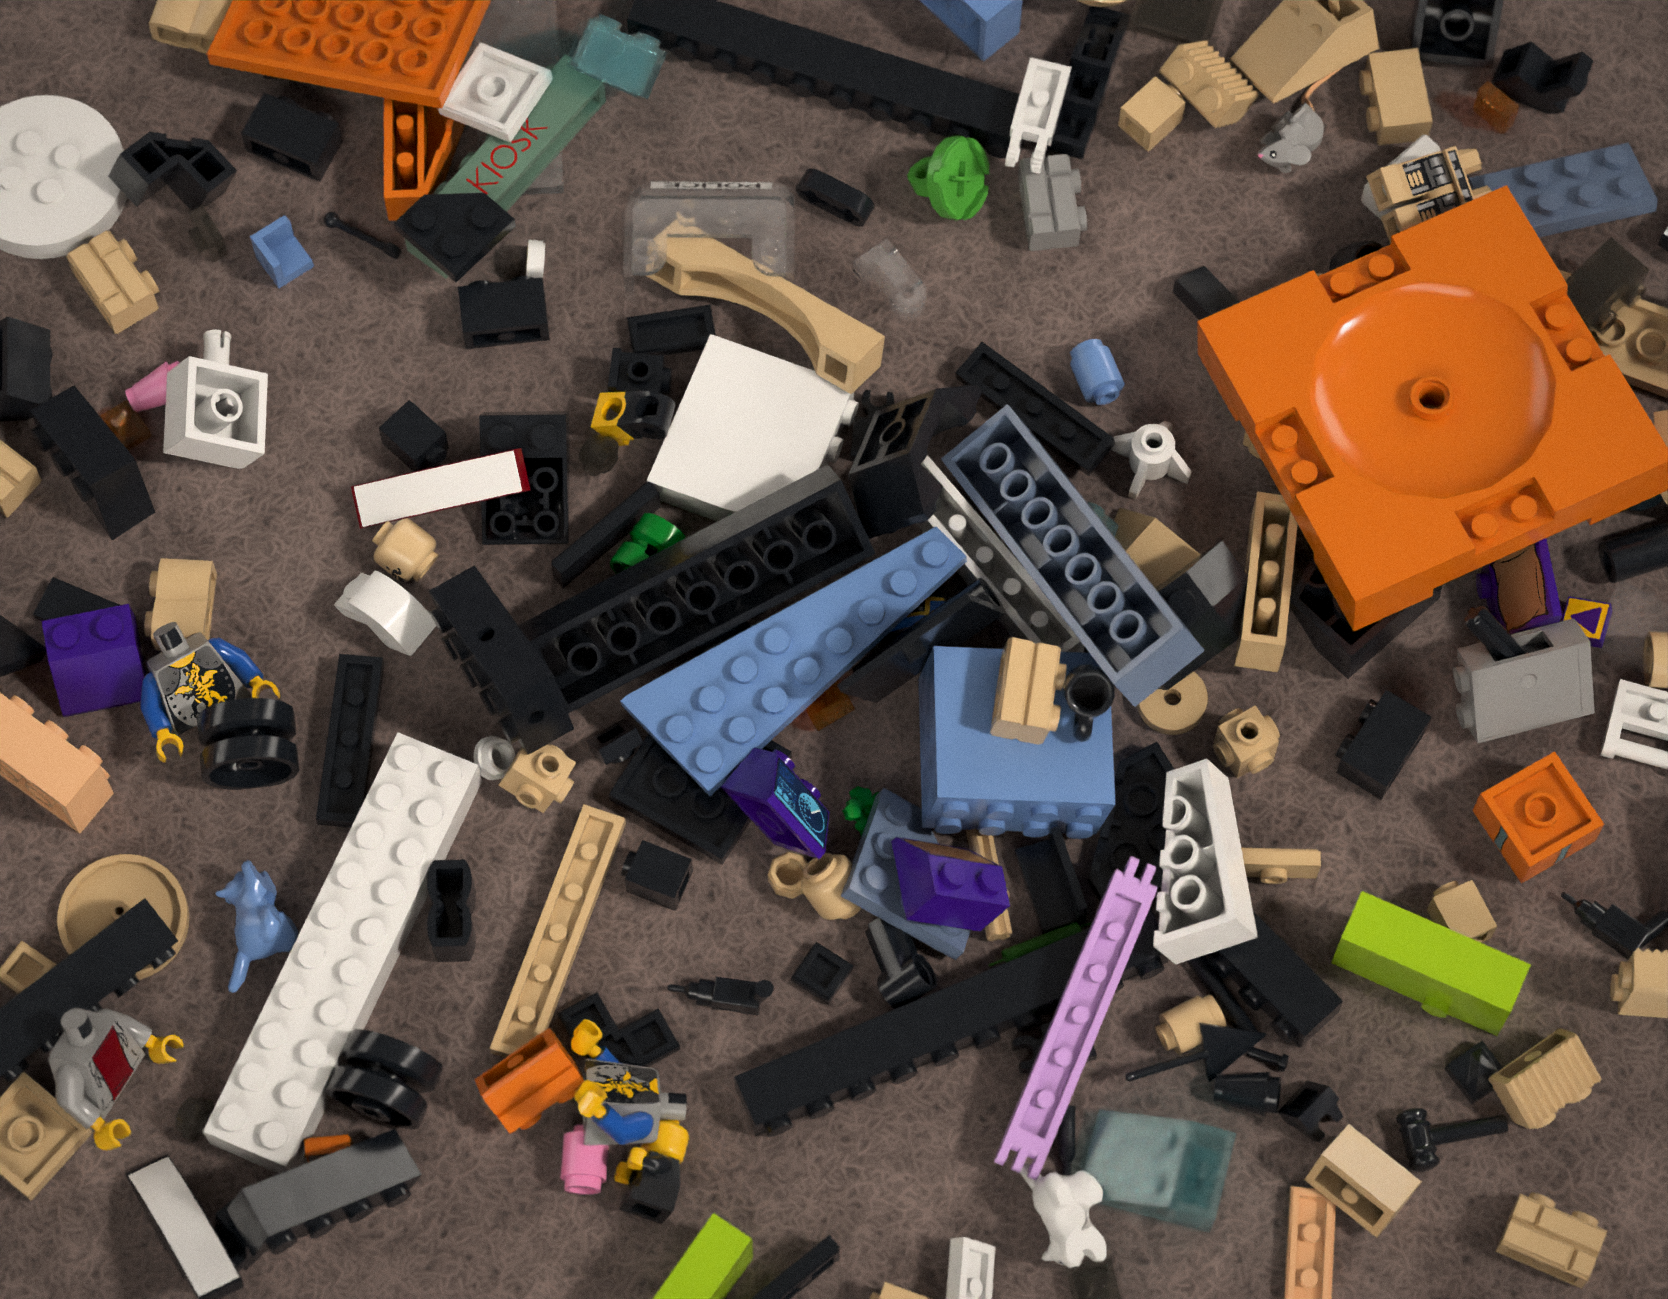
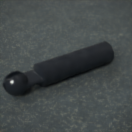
(1635, 553)

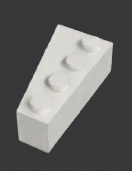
(1204, 874)

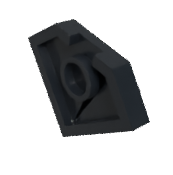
(455, 229)

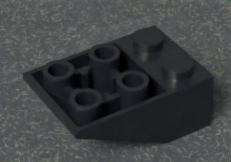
(543, 512)

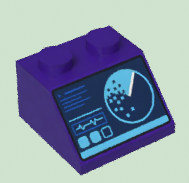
(780, 802)

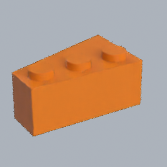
(416, 152)

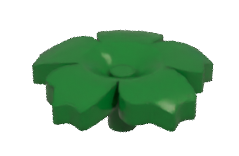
(859, 807)

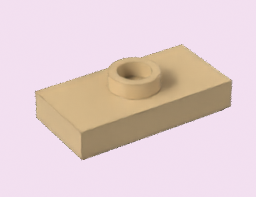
(1277, 865)

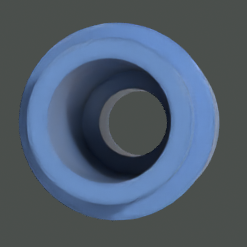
(1096, 372)

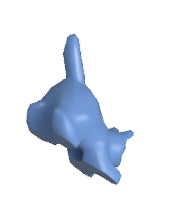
(258, 925)

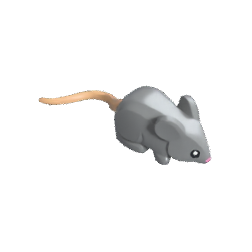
(1294, 135)

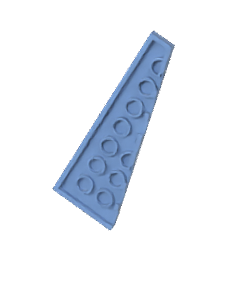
(766, 676)

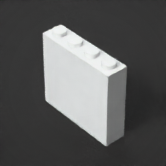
(747, 430)

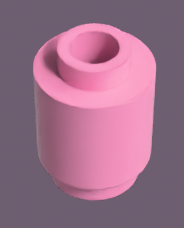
(583, 1165)

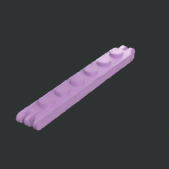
(1078, 1018)

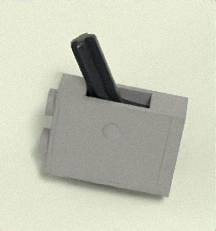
(1521, 677)

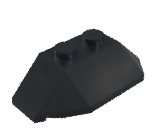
(1209, 602)

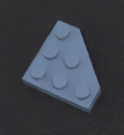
(874, 875)

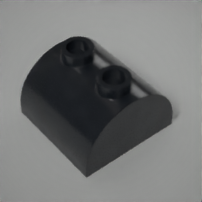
(1456, 31)

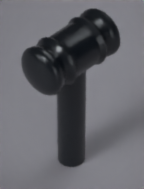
(1421, 1139)

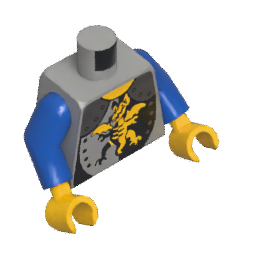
(190, 678)
(620, 1099)

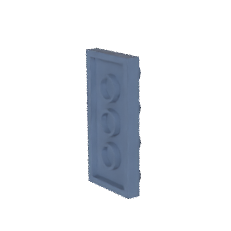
(1577, 189)

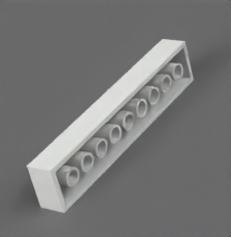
(343, 954)

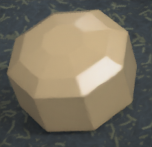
(786, 874)

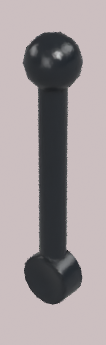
(333, 220)

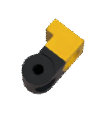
(639, 415)

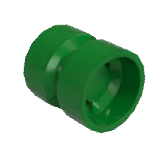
(648, 538)

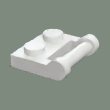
(1640, 711)

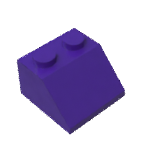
(95, 659)

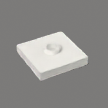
(496, 92)

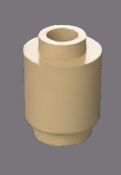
(1180, 1025)

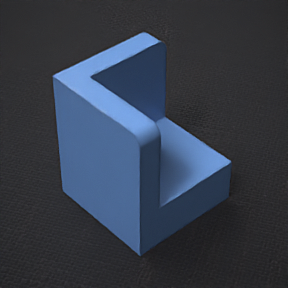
(280, 252)

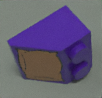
(1521, 589)
(948, 885)

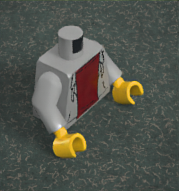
(97, 1062)

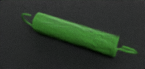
(1040, 941)

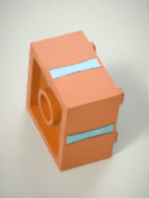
(1538, 817)

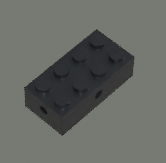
(499, 661)

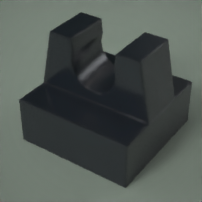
(1309, 1107)

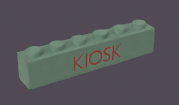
(507, 168)

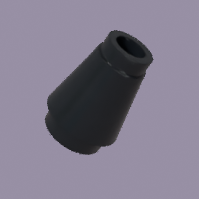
(1249, 1091)

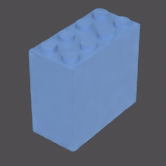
(999, 781)

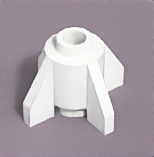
(1151, 455)

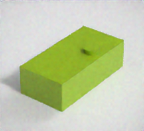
(1430, 964)

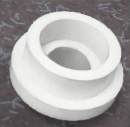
(493, 757)

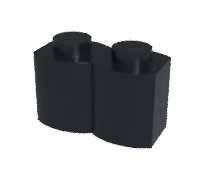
(453, 903)

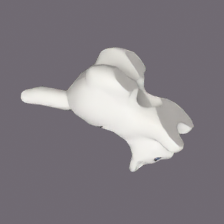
(1064, 1208)

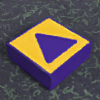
(1591, 617)

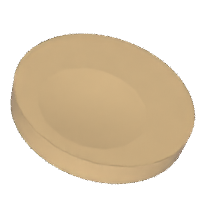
(113, 887)

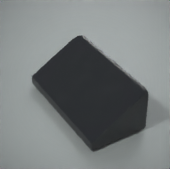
(1203, 293)

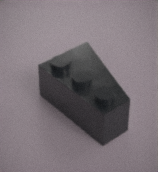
(93, 461)

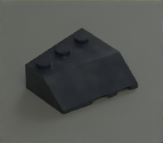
(1330, 630)

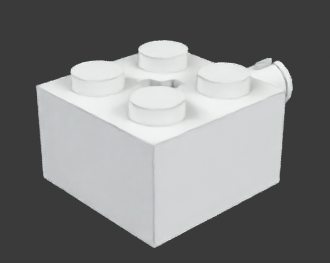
(215, 408)

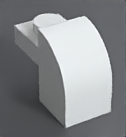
(387, 611)

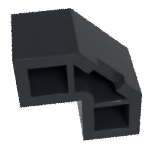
(188, 168)

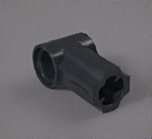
(904, 971)

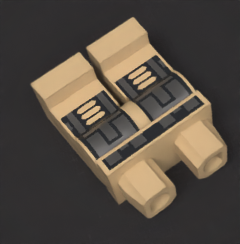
(1435, 178)

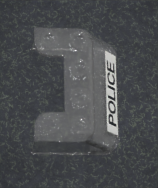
(708, 211)

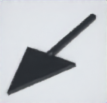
(1220, 1049)

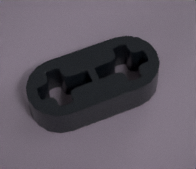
(835, 197)

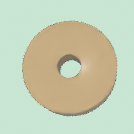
(1179, 717)

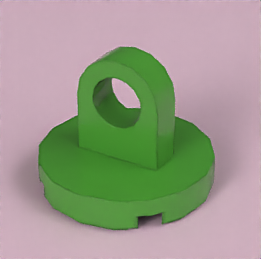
(953, 178)

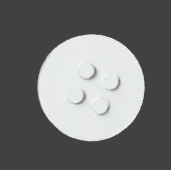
(55, 176)

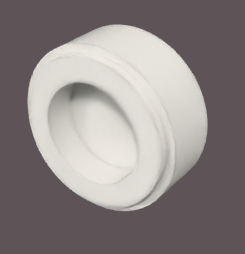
(535, 258)

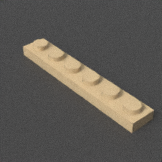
(559, 930)

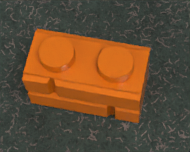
(530, 1081)

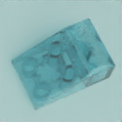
(616, 57)
(1160, 1166)

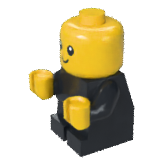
(657, 1175)

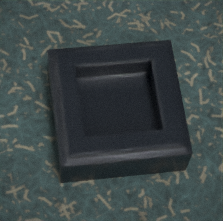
(822, 973)

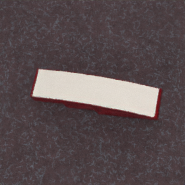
(440, 488)

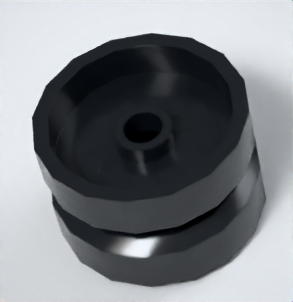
(248, 743)
(384, 1078)

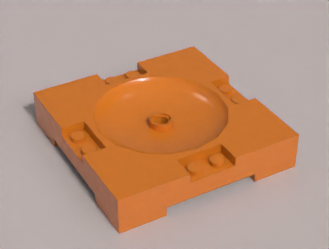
(1451, 316)

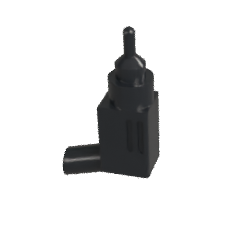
(1616, 926)
(727, 994)

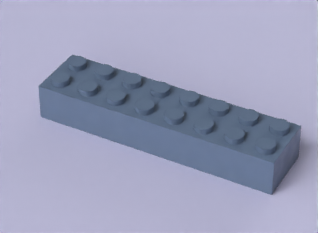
(1072, 556)

